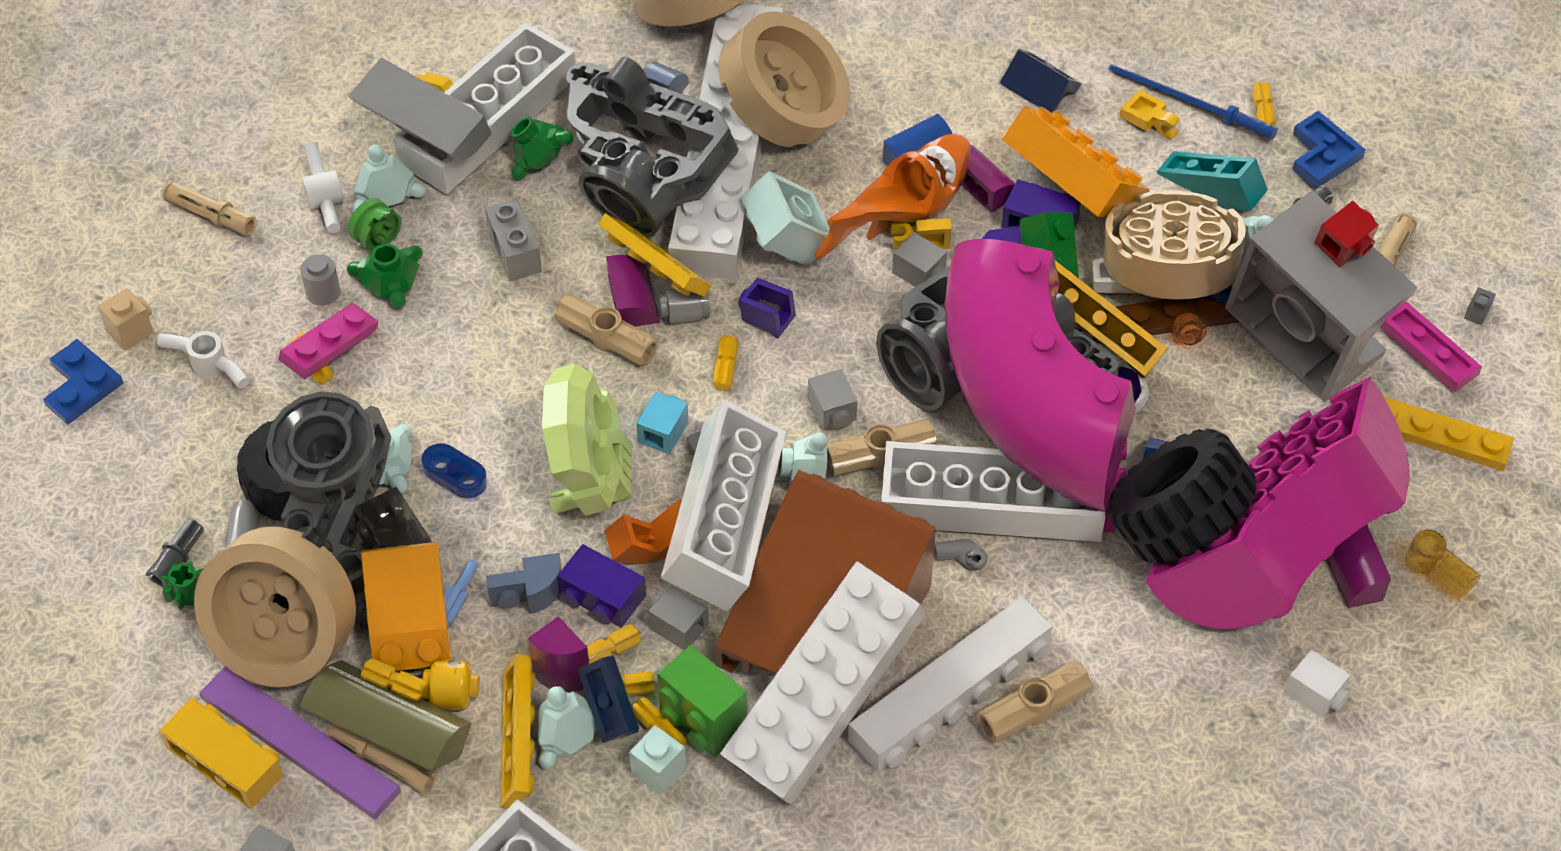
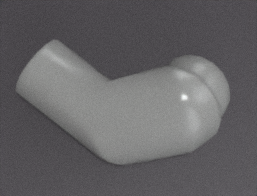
(963, 551)

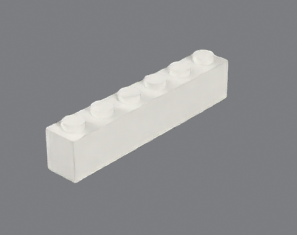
(950, 685)

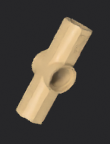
(606, 329)
(865, 451)
(1015, 710)

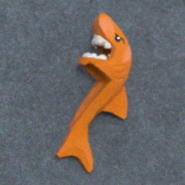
(908, 190)

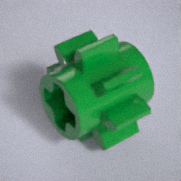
(181, 584)

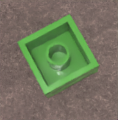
(701, 701)

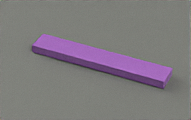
(300, 743)

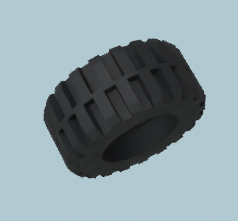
(1182, 496)

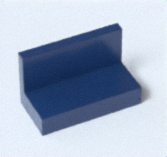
(1038, 80)
(608, 699)

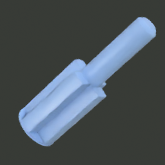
(455, 595)

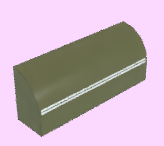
(405, 727)

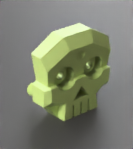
(584, 443)

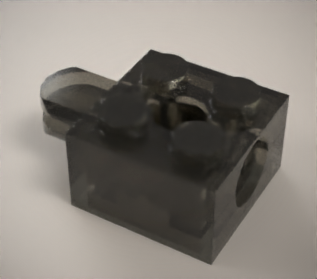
(389, 522)

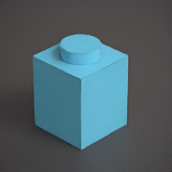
(662, 422)

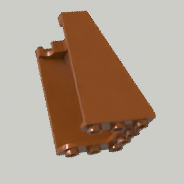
(806, 558)

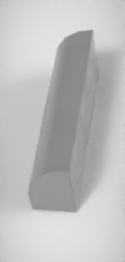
(422, 110)

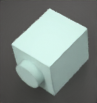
(657, 759)

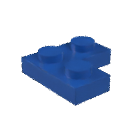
(1330, 150)
(87, 381)

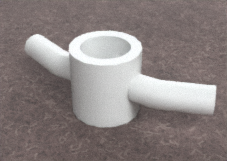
(322, 188)
(205, 355)

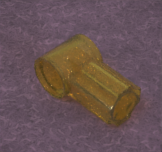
(1440, 564)

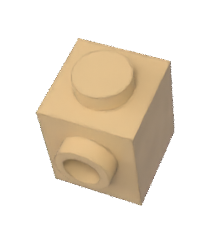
(126, 318)

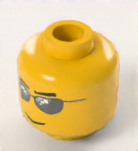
(451, 684)

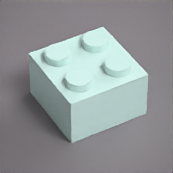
(786, 218)

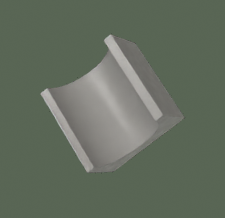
(1308, 307)

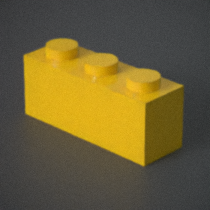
(222, 752)

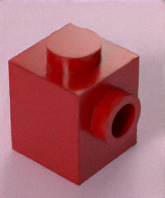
(1347, 234)

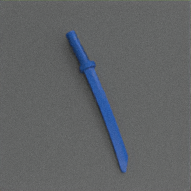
(1231, 115)

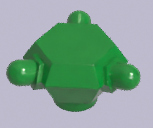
(536, 145)
(388, 271)

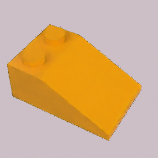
(406, 605)

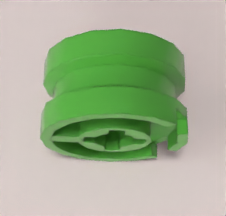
(374, 224)

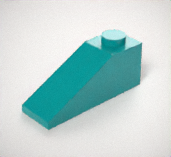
(1229, 179)

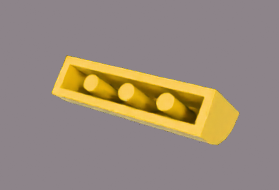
(1110, 325)

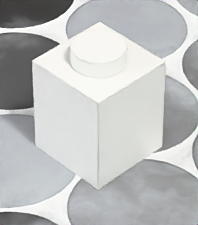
(1318, 684)

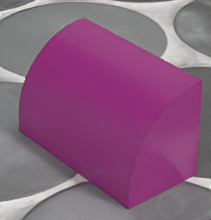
(987, 181)
(632, 290)
(1360, 569)
(557, 655)

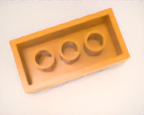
(1073, 160)

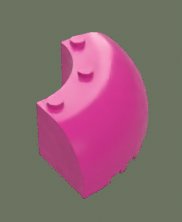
(1025, 378)
(1310, 497)

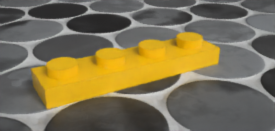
(647, 251)
(1451, 435)
(517, 719)

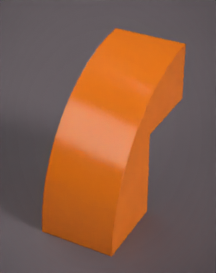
(639, 541)

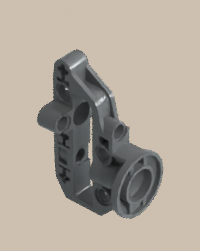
(620, 171)
(917, 348)
(358, 452)

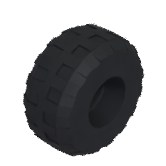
(259, 479)

